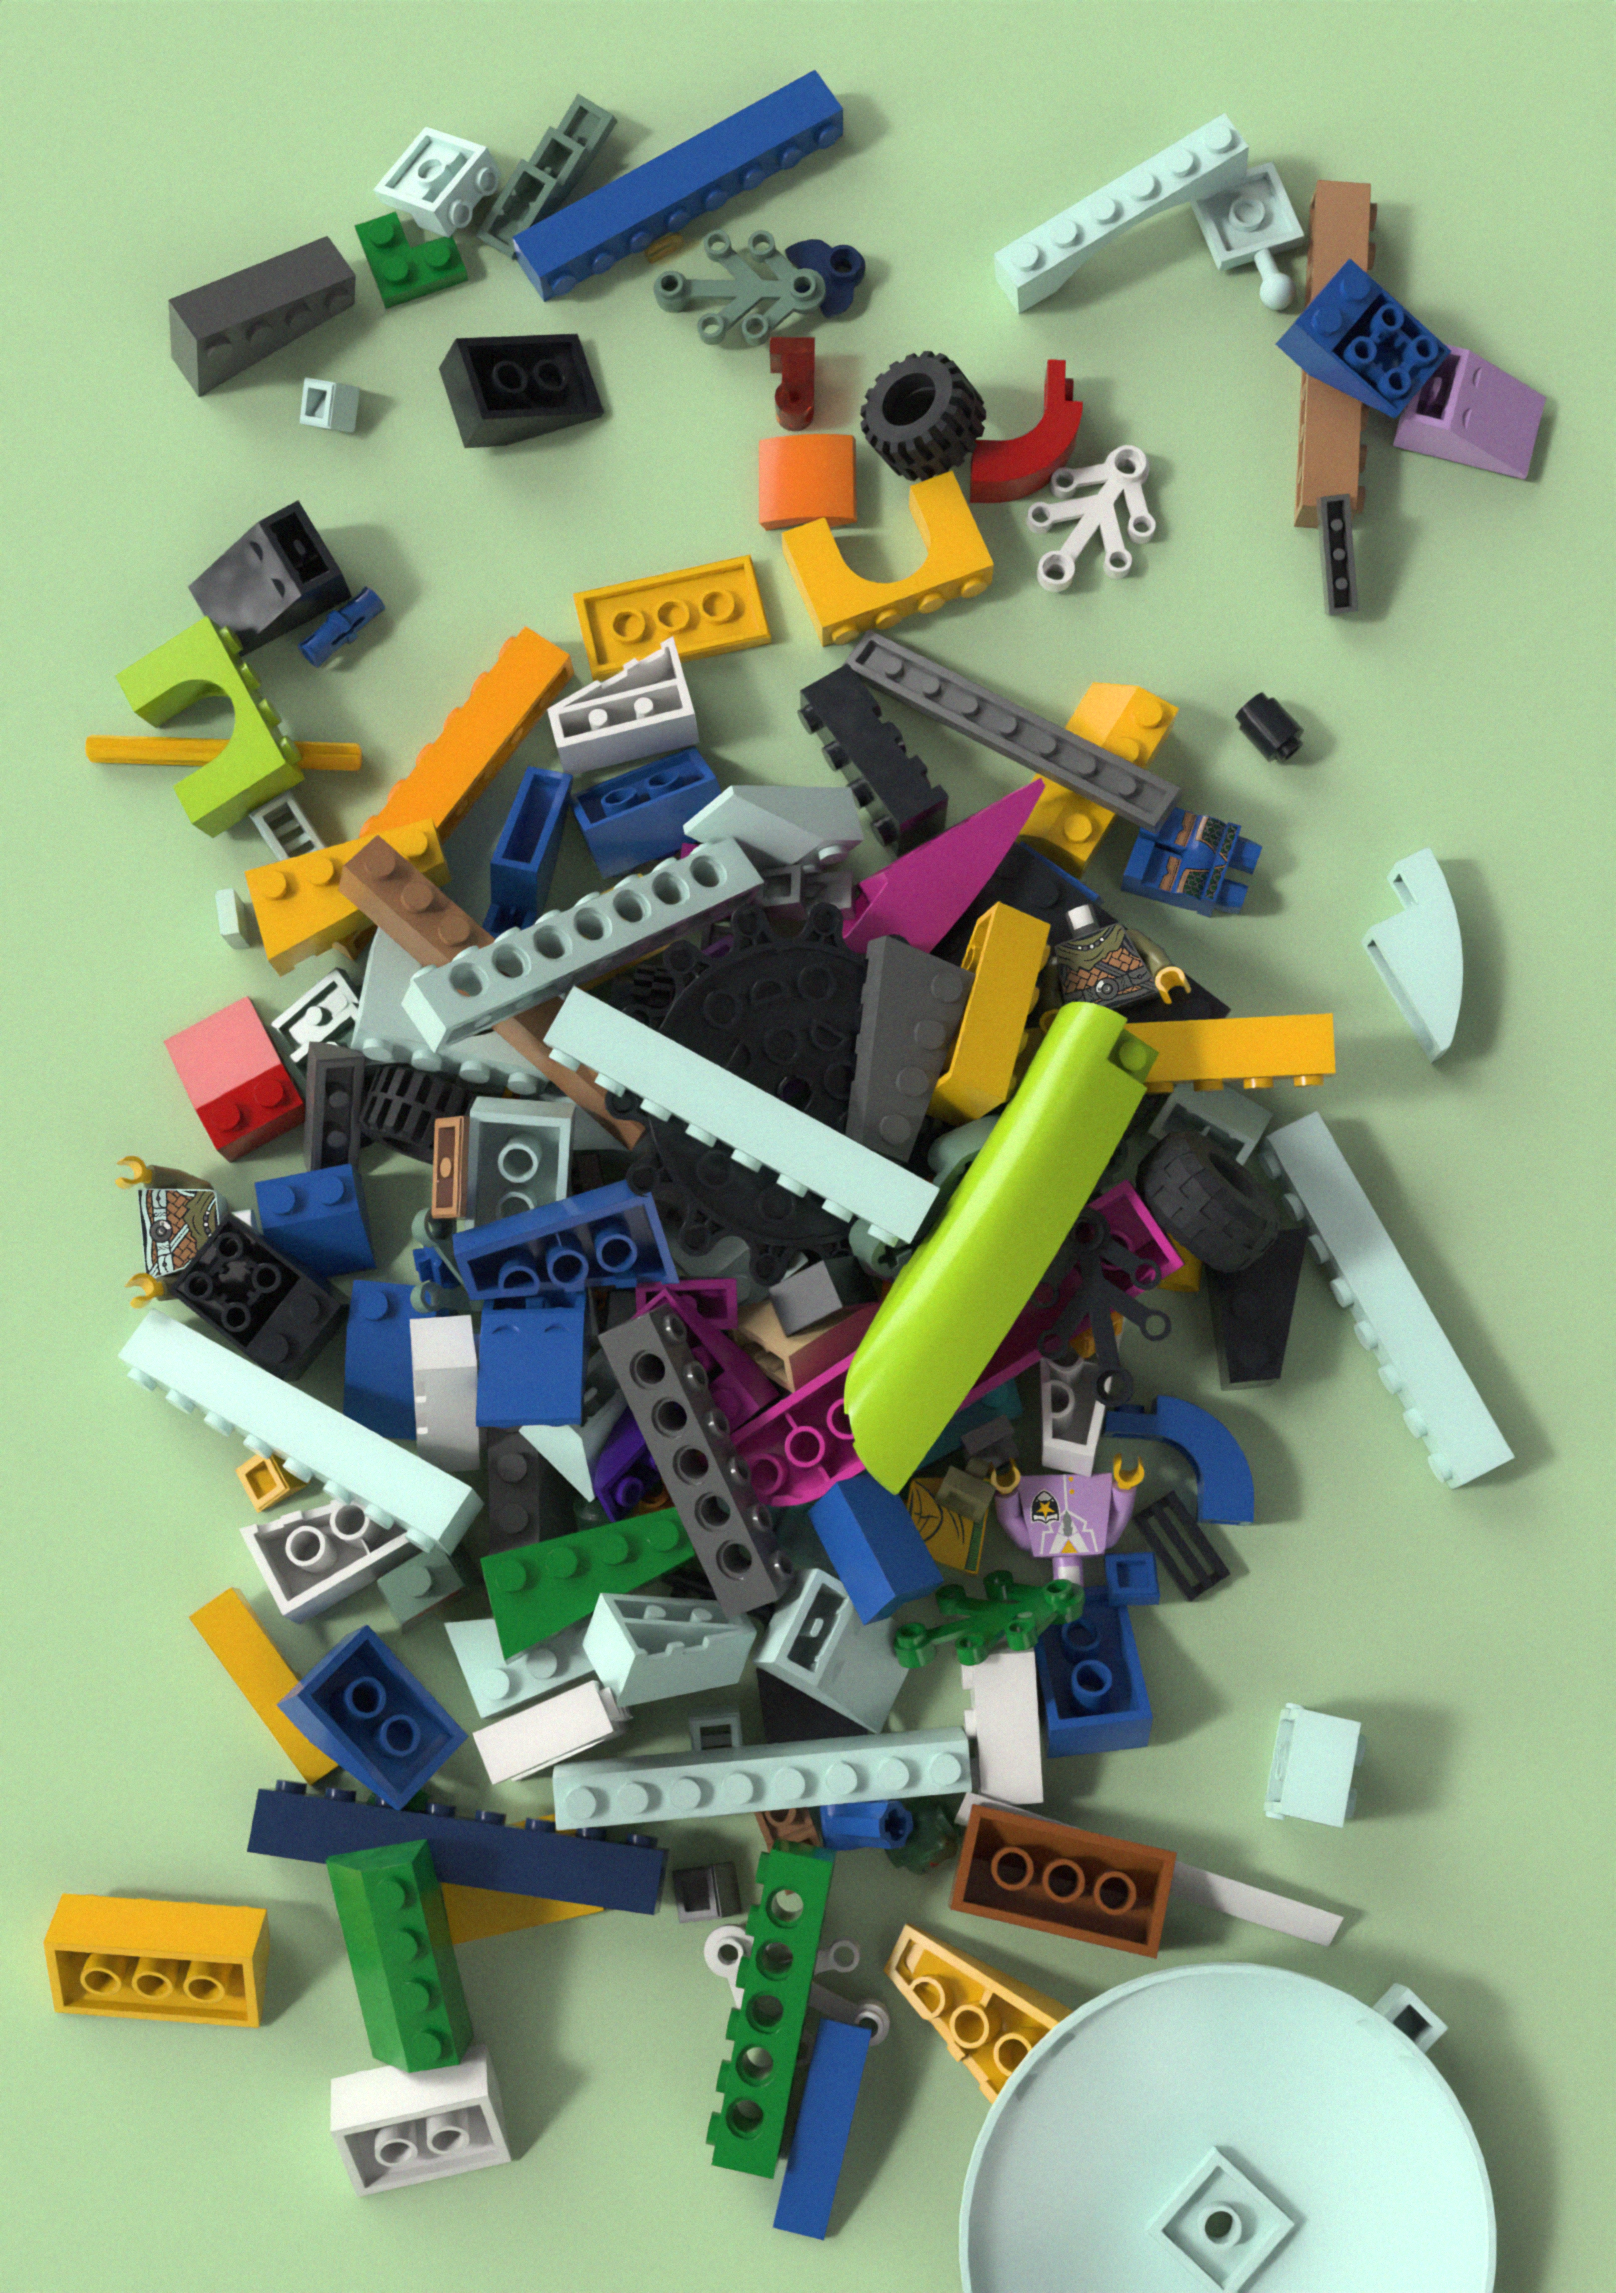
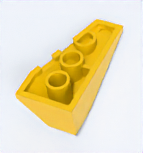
(973, 2006)

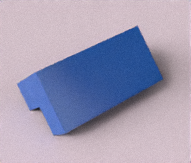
(874, 1547)

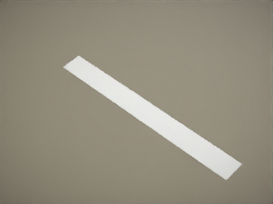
(1217, 1891)

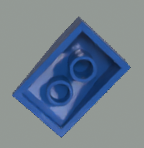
(380, 1358)
(1091, 1682)
(373, 1717)

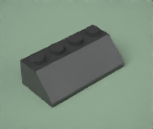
(525, 1494)

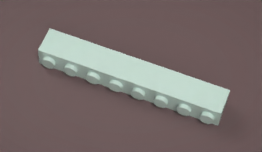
(740, 1116)
(1384, 1301)
(302, 1432)
(761, 1778)

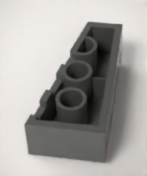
(257, 312)
(902, 1044)

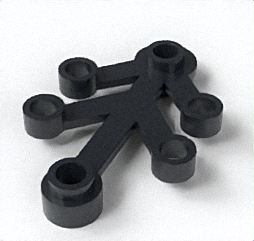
(1097, 1297)

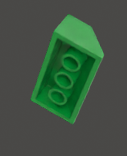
(402, 1955)

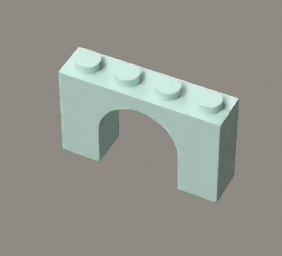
(387, 1031)

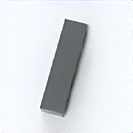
(1337, 554)

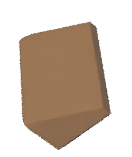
(450, 1168)

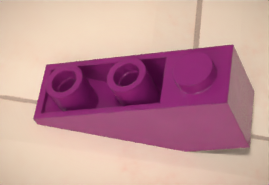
(732, 1375)

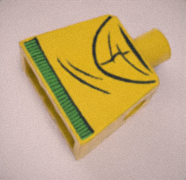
(947, 1535)

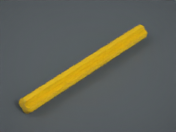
(203, 750)

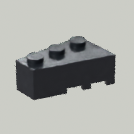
(1255, 1313)

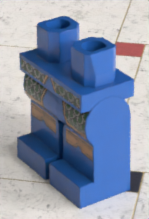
(1188, 864)

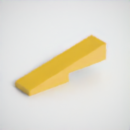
(260, 1673)

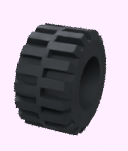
(923, 416)
(404, 1109)

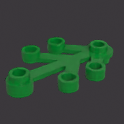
(1053, 1603)

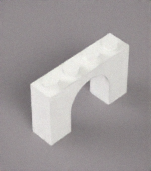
(551, 1732)

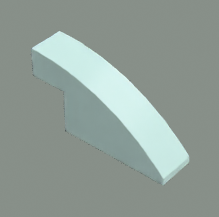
(1421, 952)

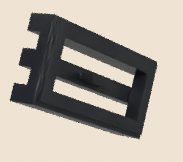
(1197, 1537)

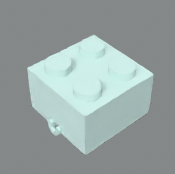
(1314, 1767)

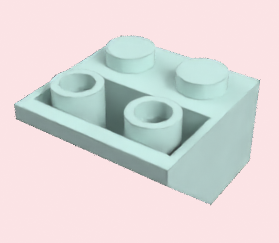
(1220, 1115)
(578, 1447)

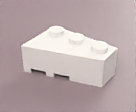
(446, 1392)
(1004, 1725)

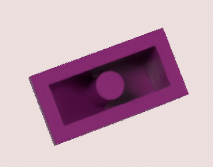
(710, 1296)

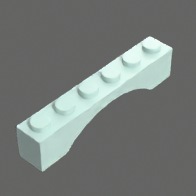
(1181, 173)

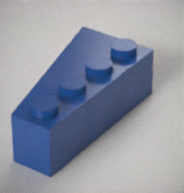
(567, 1245)

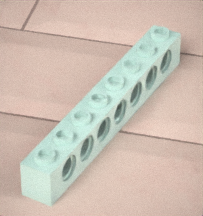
(695, 894)

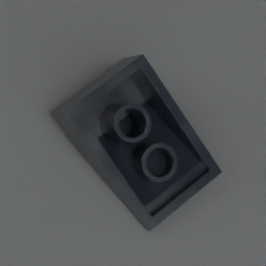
(518, 387)

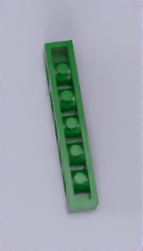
(756, 2144)

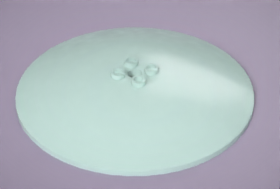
(1232, 2099)

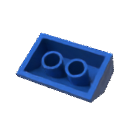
(643, 811)

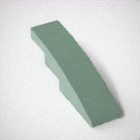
(549, 176)

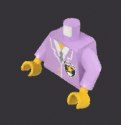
(1065, 1513)

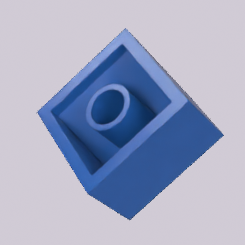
(319, 1219)

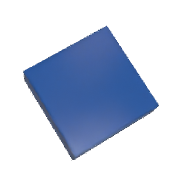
(1131, 1579)

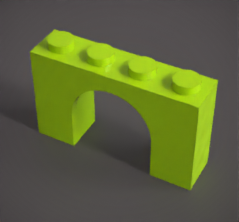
(257, 759)

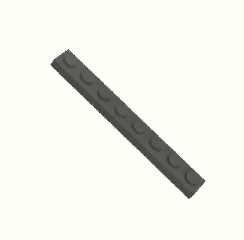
(1014, 732)

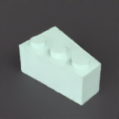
(665, 1646)
(539, 1672)

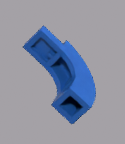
(1214, 1455)

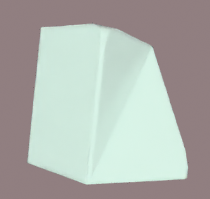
(329, 405)

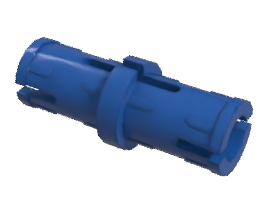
(341, 627)

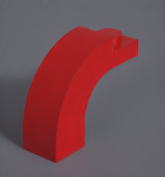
(1024, 465)

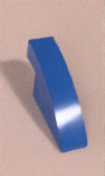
(528, 851)

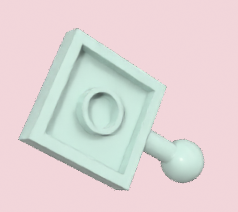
(1252, 224)

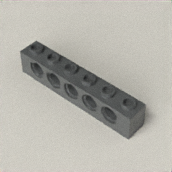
(693, 1487)

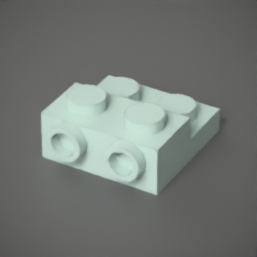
(439, 181)

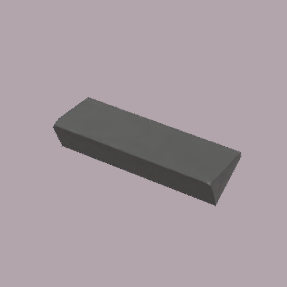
(332, 1106)

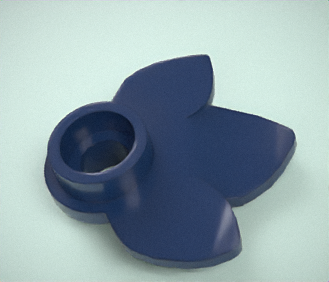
(826, 260)

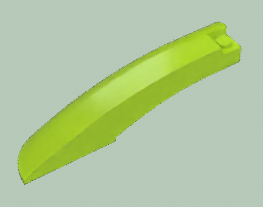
(993, 1239)

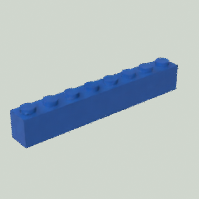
(679, 186)

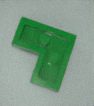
(405, 271)

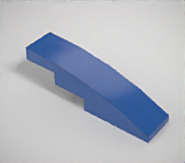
(822, 2128)

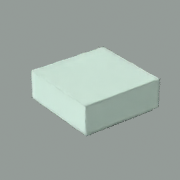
(232, 918)

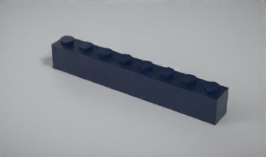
(466, 1850)

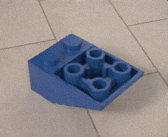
(1363, 342)
(533, 1359)

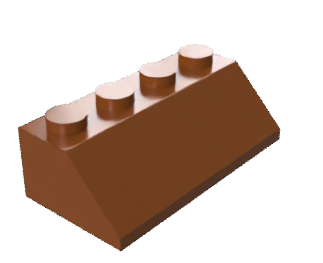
(1062, 1881)

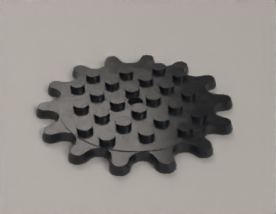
(769, 1017)

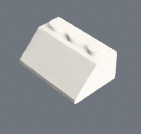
(418, 2124)

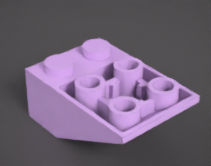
(1473, 416)

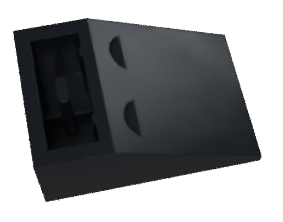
(271, 580)
(262, 1299)

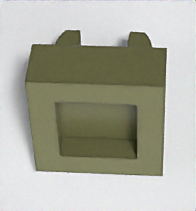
(966, 1491)

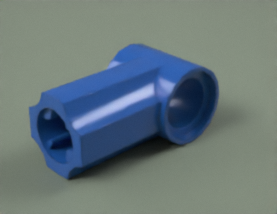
(865, 1825)

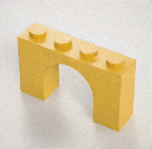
(847, 605)

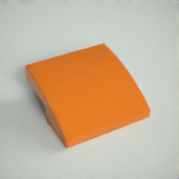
(807, 480)

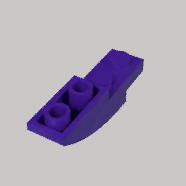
(626, 1466)

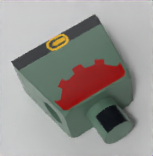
(428, 1585)

